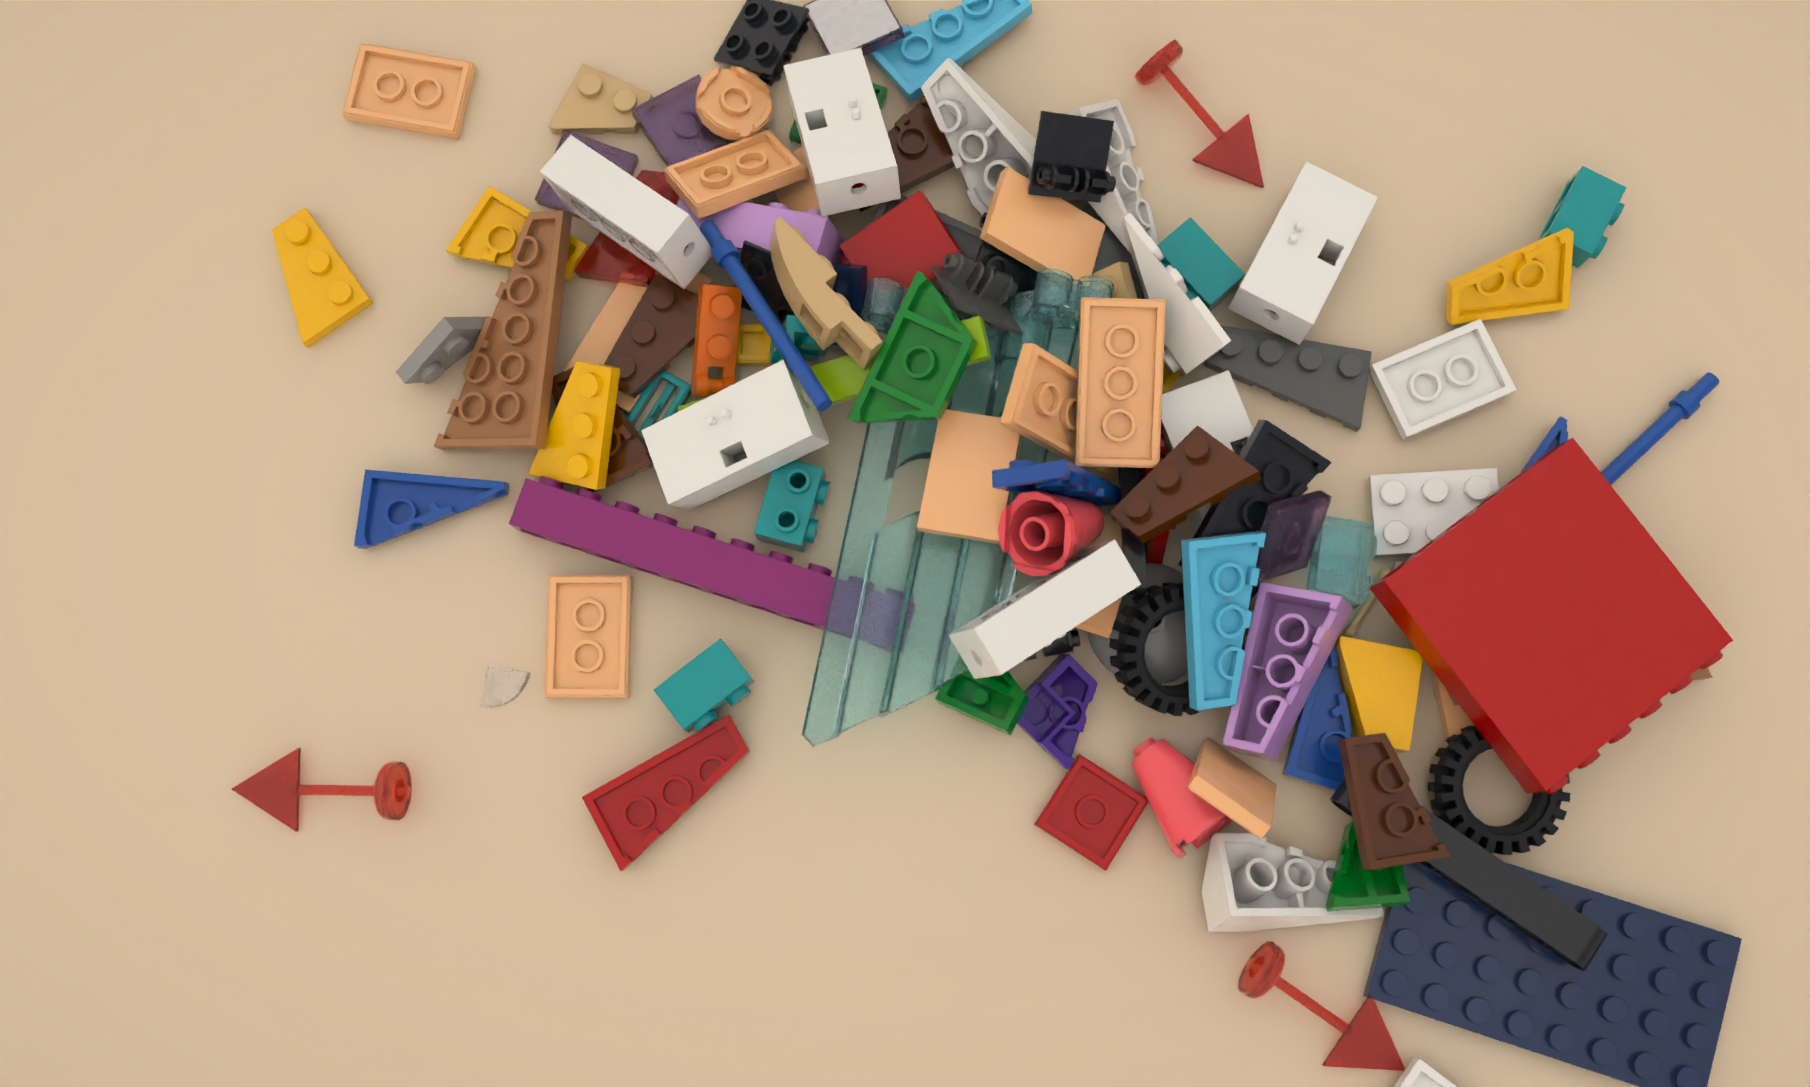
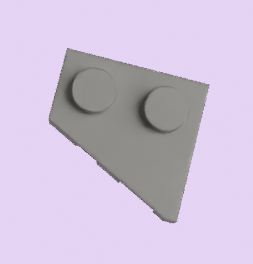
(441, 349)

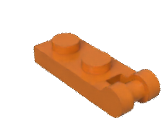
(715, 338)

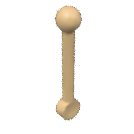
(1352, 627)

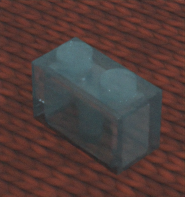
(1342, 560)

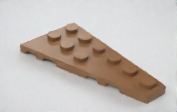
(515, 353)

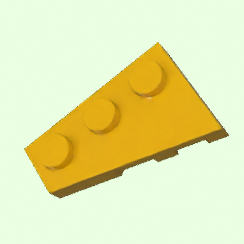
(494, 230)
(317, 278)
(1517, 284)
(581, 428)

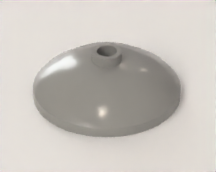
(1164, 645)

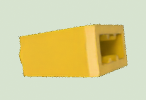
(1380, 688)

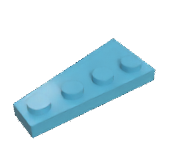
(946, 34)
(1216, 605)

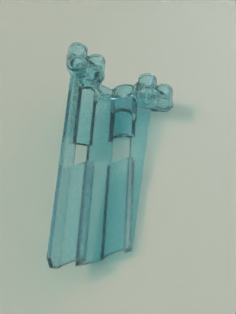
(910, 588)

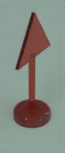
(1235, 149)
(279, 788)
(1363, 1041)

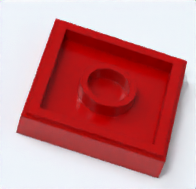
(1092, 812)

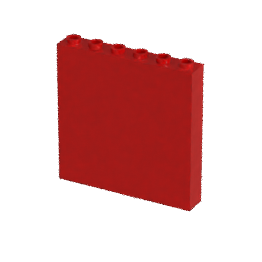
(1552, 618)

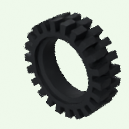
(1131, 650)
(1454, 810)

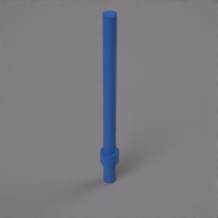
(728, 258)
(1681, 407)

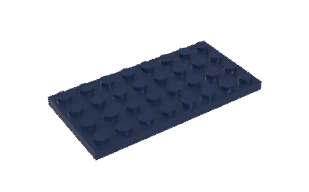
(1636, 1014)

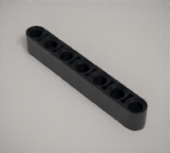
(1507, 893)

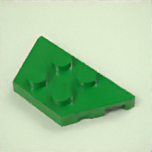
(917, 360)

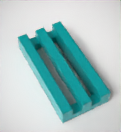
(645, 397)

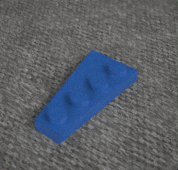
(1058, 478)

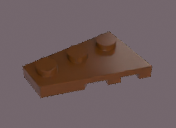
(918, 147)
(654, 335)
(627, 450)
(1186, 479)
(1384, 810)

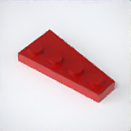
(655, 794)

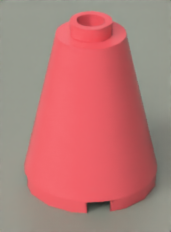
(1047, 530)
(1180, 812)

